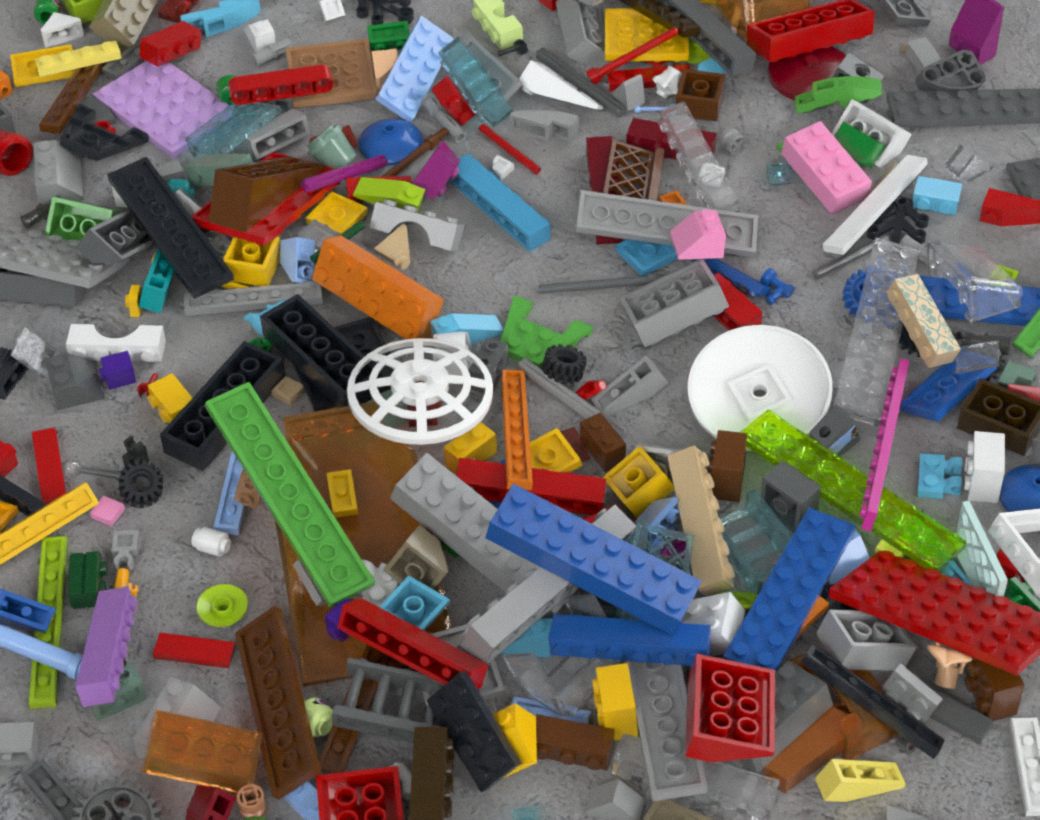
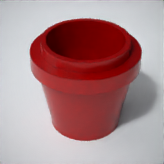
(15, 153)

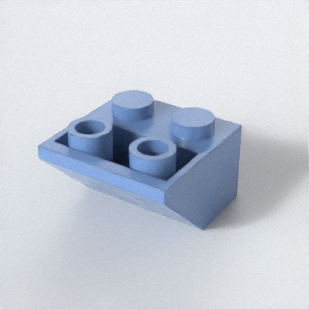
(661, 514)

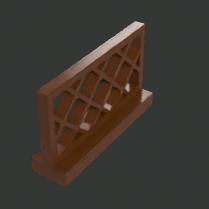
(651, 168)

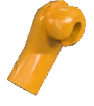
(122, 581)

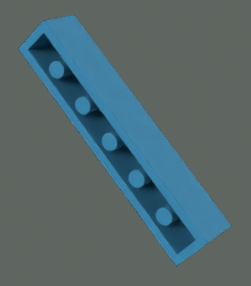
(501, 203)

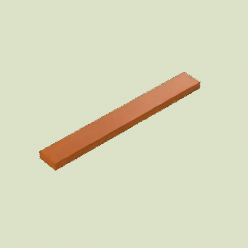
(516, 429)

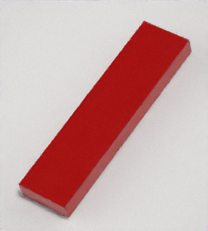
(49, 464)

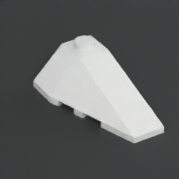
(544, 81)

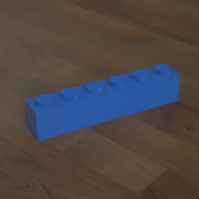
(626, 640)

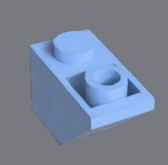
(296, 260)

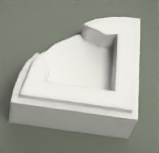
(502, 167)

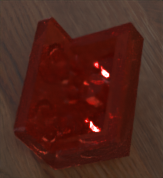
(174, 8)

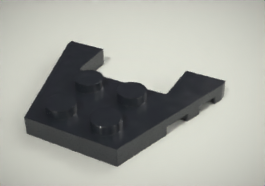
(95, 141)

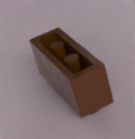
(574, 742)

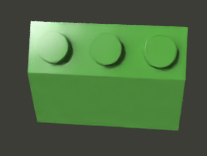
(74, 218)

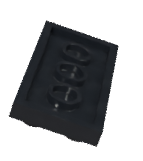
(474, 731)

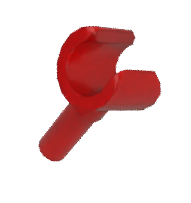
(143, 386)

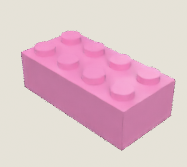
(826, 167)

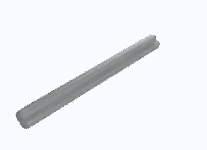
(565, 394)

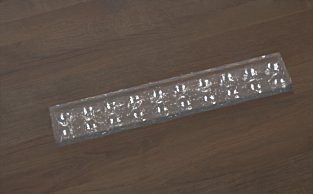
(874, 334)

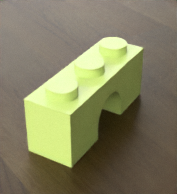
(502, 29)

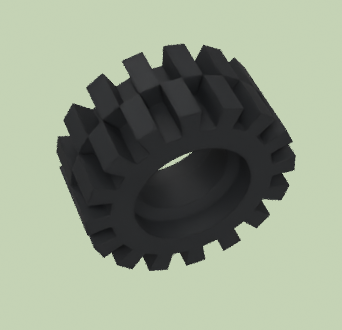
(564, 364)
(137, 470)

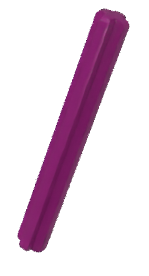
(342, 173)

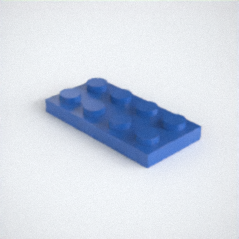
(942, 391)

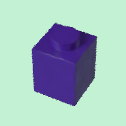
(117, 370)

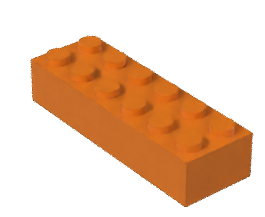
(376, 288)

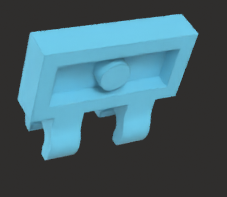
(931, 476)

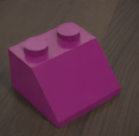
(437, 171)

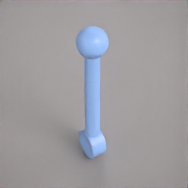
(638, 108)

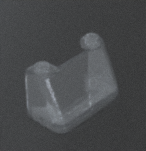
(977, 278)

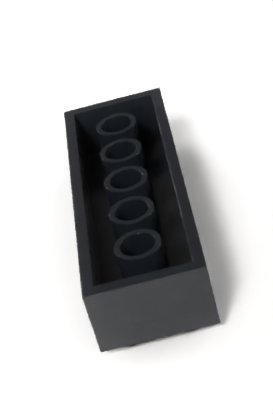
(316, 349)
(193, 433)

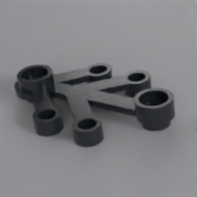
(404, 13)
(900, 207)

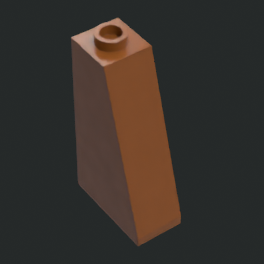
(808, 751)

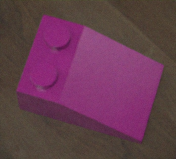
(977, 28)

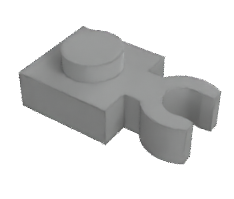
(124, 546)

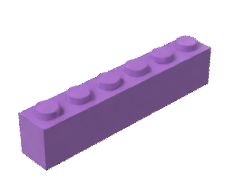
(106, 647)

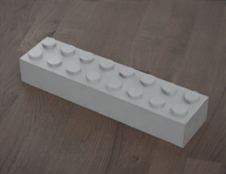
(461, 521)
(529, 600)

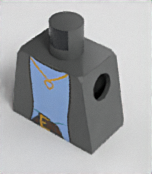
(836, 431)

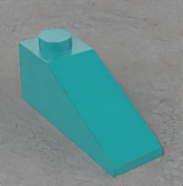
(156, 284)

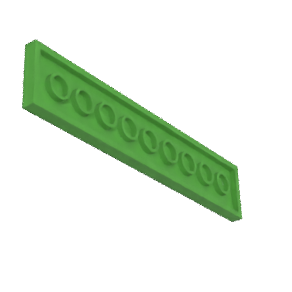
(290, 494)

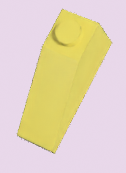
(857, 779)

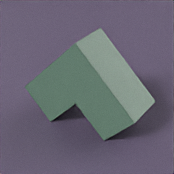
(1016, 374)

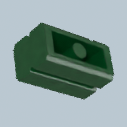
(86, 579)

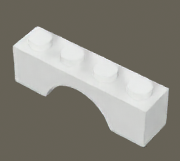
(143, 344)

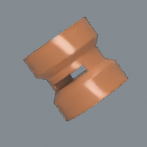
(251, 801)

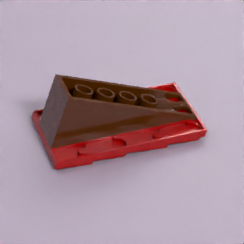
(260, 197)

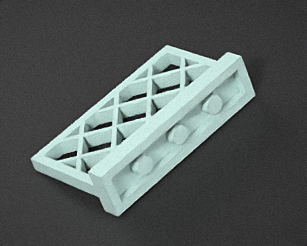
(978, 558)

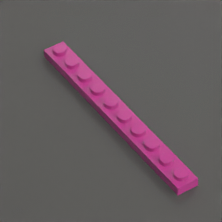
(883, 446)

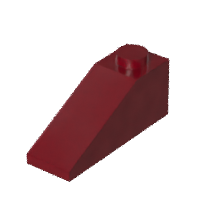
(210, 804)

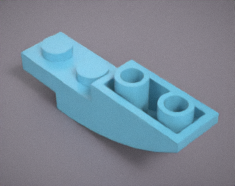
(223, 18)

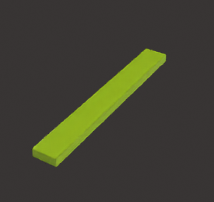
(50, 592)

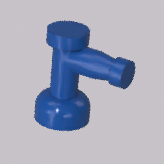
(770, 278)

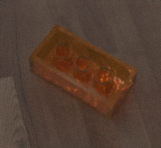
(201, 751)

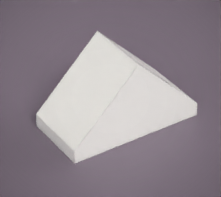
(61, 29)

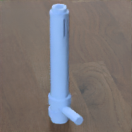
(40, 651)

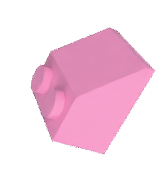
(699, 236)

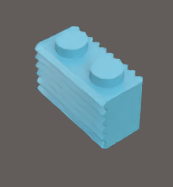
(937, 195)

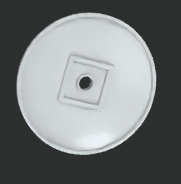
(759, 359)

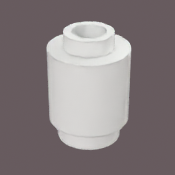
(211, 541)

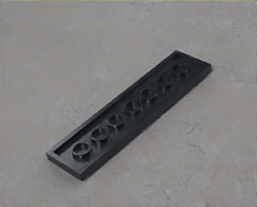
(170, 227)

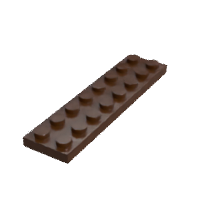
(277, 703)

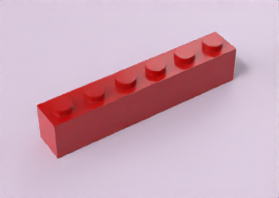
(566, 490)
(408, 643)

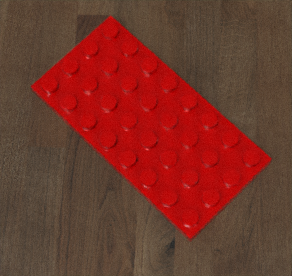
(943, 610)

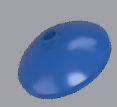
(390, 138)
(1021, 488)

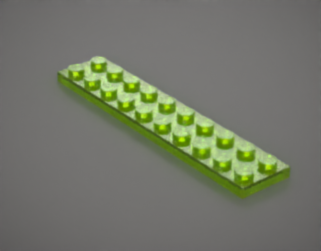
(844, 488)

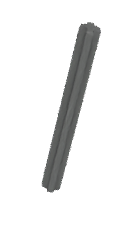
(581, 82)

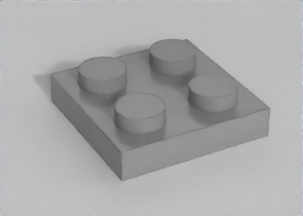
(911, 694)

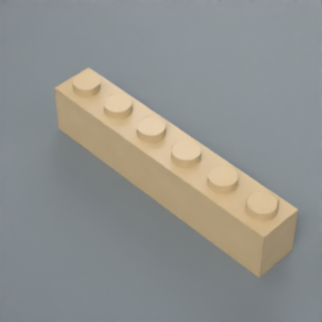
(700, 518)

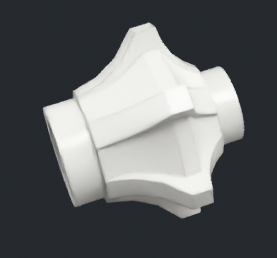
(668, 82)

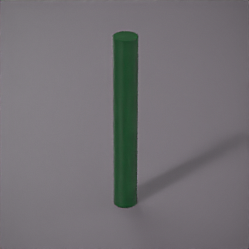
(349, 233)

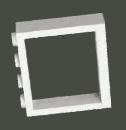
(1006, 532)

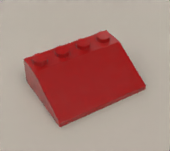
(729, 710)
(360, 795)

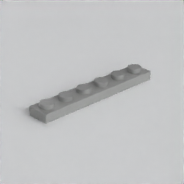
(250, 298)

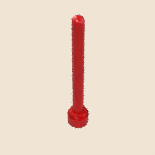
(597, 74)

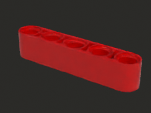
(280, 84)

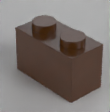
(602, 441)

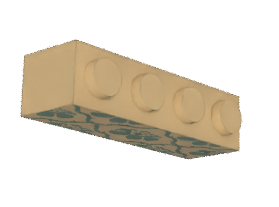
(923, 321)

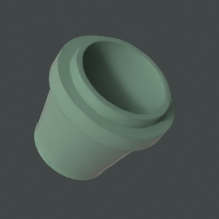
(331, 148)

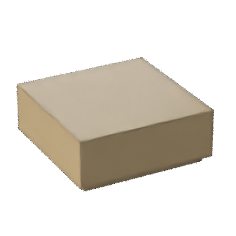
(288, 390)

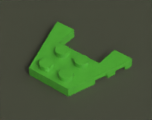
(532, 340)

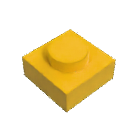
(132, 300)

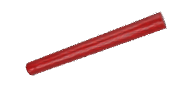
(509, 149)

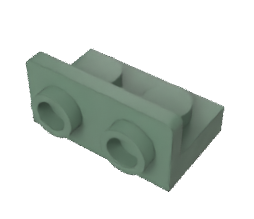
(130, 693)

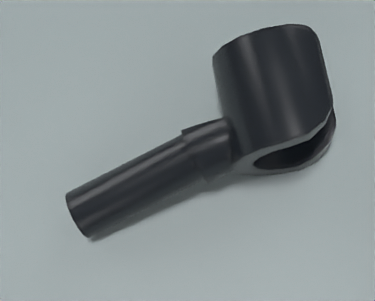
(519, 46)

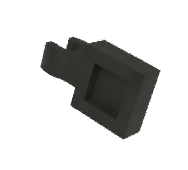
(134, 452)

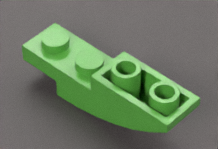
(838, 89)

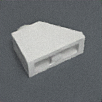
(260, 35)

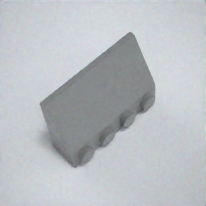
(674, 302)

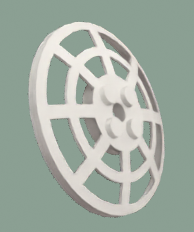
(420, 393)

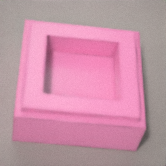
(107, 511)

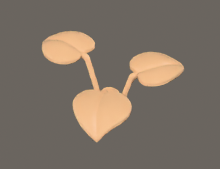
(947, 665)

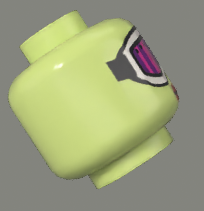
(319, 716)

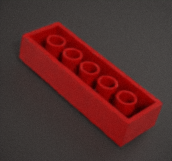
(810, 29)

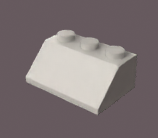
(877, 128)

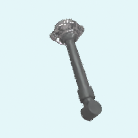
(75, 468)

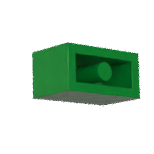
(858, 145)

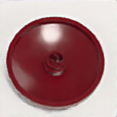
(796, 74)

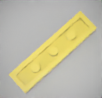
(77, 58)

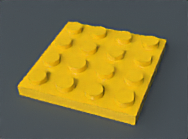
(630, 29)

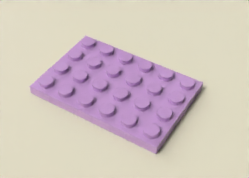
(161, 104)

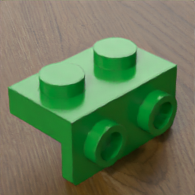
(388, 36)

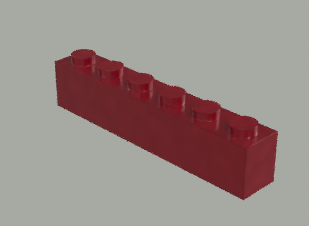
(597, 157)

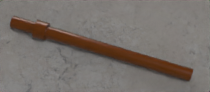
(429, 144)

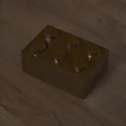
(1001, 411)

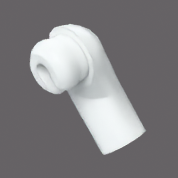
(405, 777)

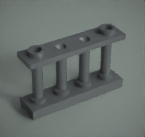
(374, 721)

